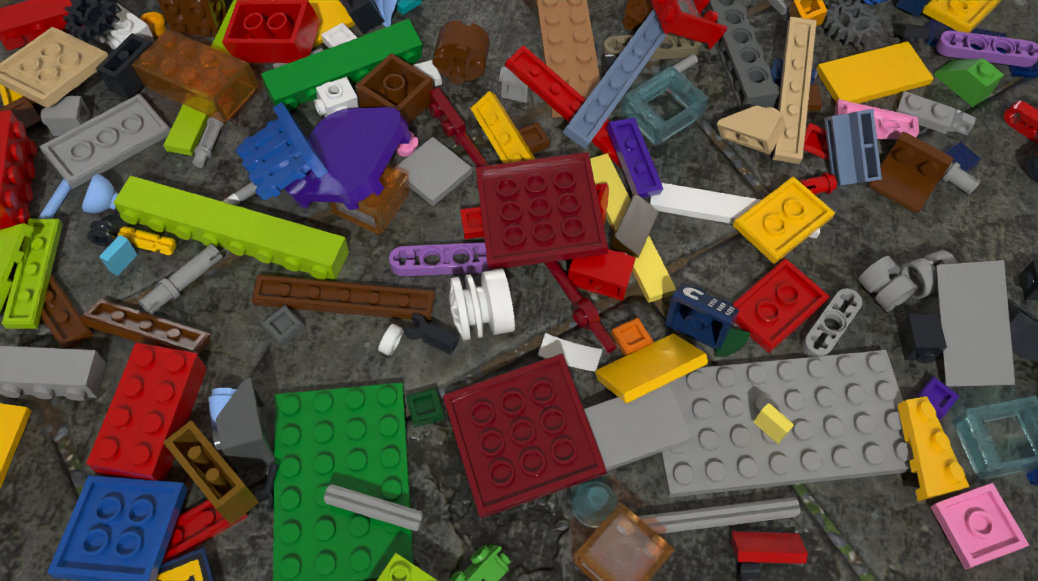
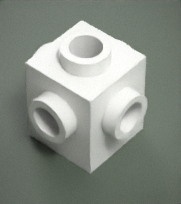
(335, 97)

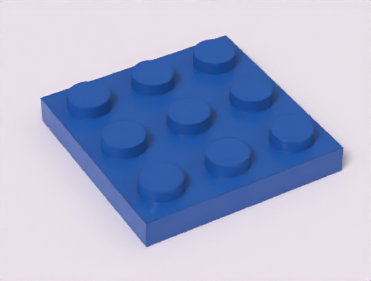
(118, 530)

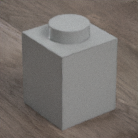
(65, 115)

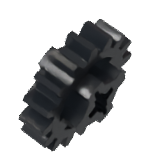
(95, 17)

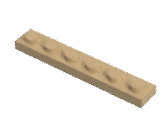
(795, 89)

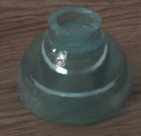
(593, 503)

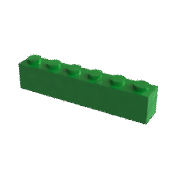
(354, 59)

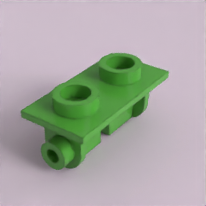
(484, 565)

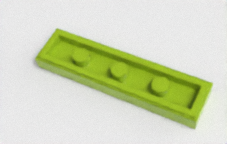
(32, 275)

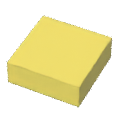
(773, 423)

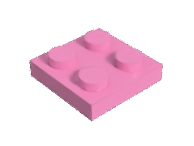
(979, 526)

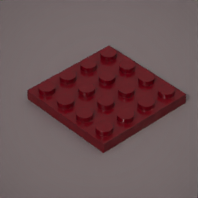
(540, 211)
(523, 435)

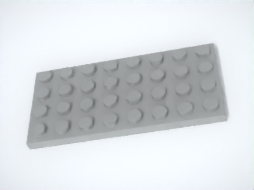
(839, 411)

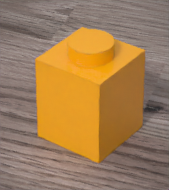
(808, 10)

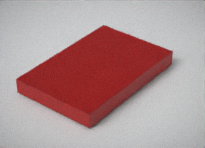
(778, 305)

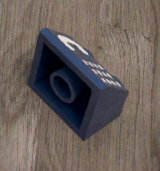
(701, 316)

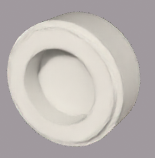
(391, 339)

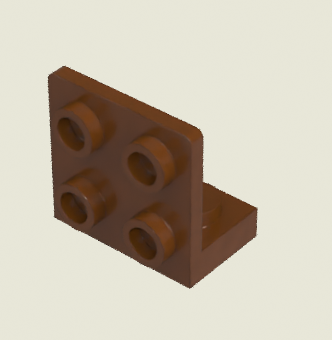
(194, 16)
(911, 172)

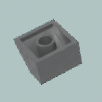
(244, 429)

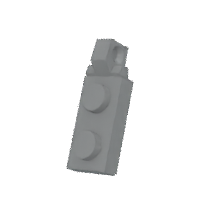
(935, 115)

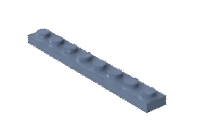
(615, 82)

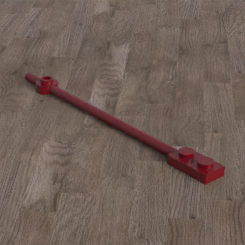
(584, 311)

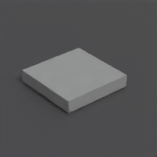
(434, 171)

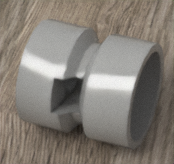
(924, 272)
(887, 283)

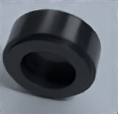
(607, 61)

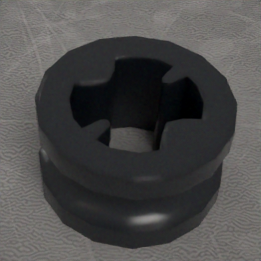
(102, 233)

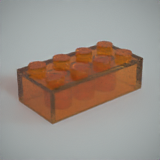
(196, 75)

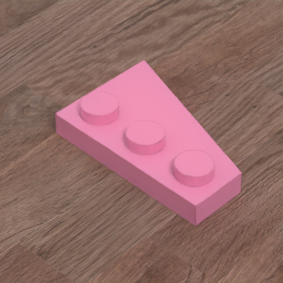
(888, 123)

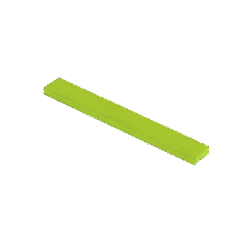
(190, 122)

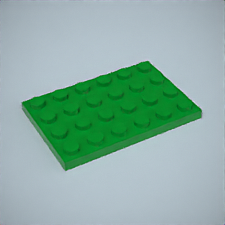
(347, 441)

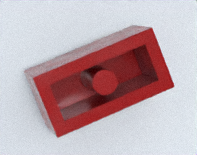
(603, 274)

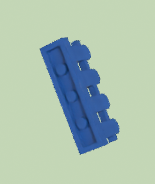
(278, 155)

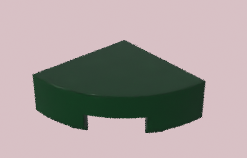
(734, 342)

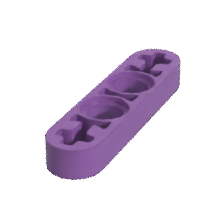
(957, 45)
(446, 265)

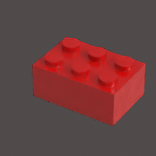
(271, 30)

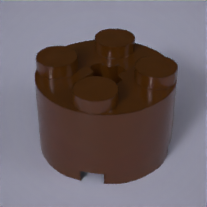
(461, 51)

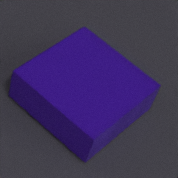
(939, 396)

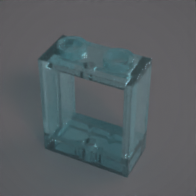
(648, 121)
(979, 444)

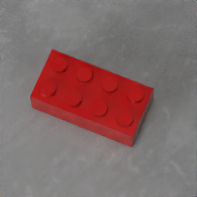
(16, 171)
(146, 410)

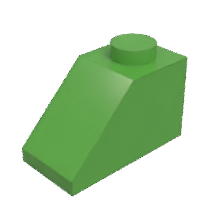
(970, 79)

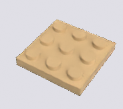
(50, 66)

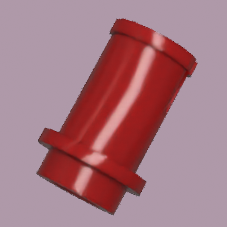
(821, 184)

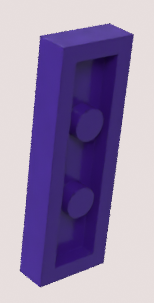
(634, 158)

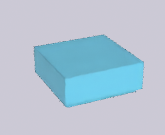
(118, 255)

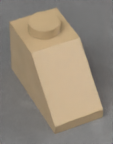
(753, 128)

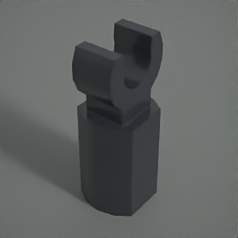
(432, 335)

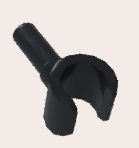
(267, 489)
(748, 570)

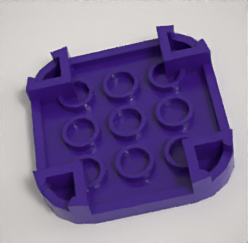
(355, 152)

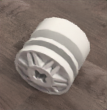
(482, 304)

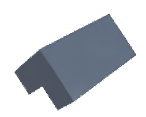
(853, 147)

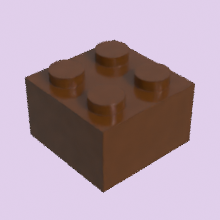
(395, 86)

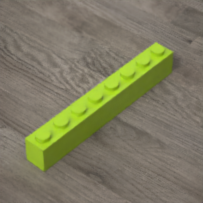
(232, 228)

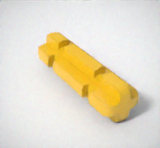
(148, 240)

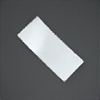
(574, 354)

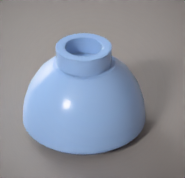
(99, 195)

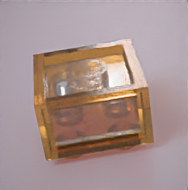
(377, 211)
(622, 549)

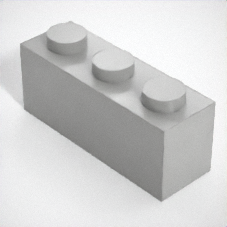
(50, 372)

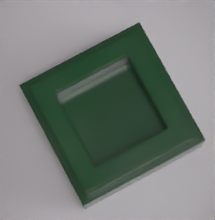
(424, 407)

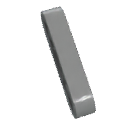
(843, 319)

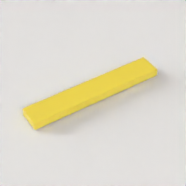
(648, 267)

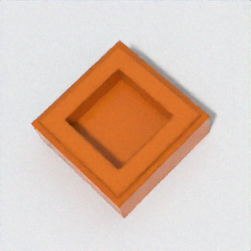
(631, 336)

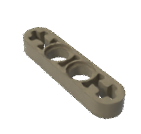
(681, 51)

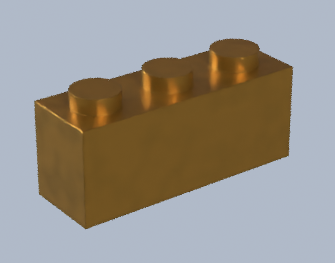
(211, 472)

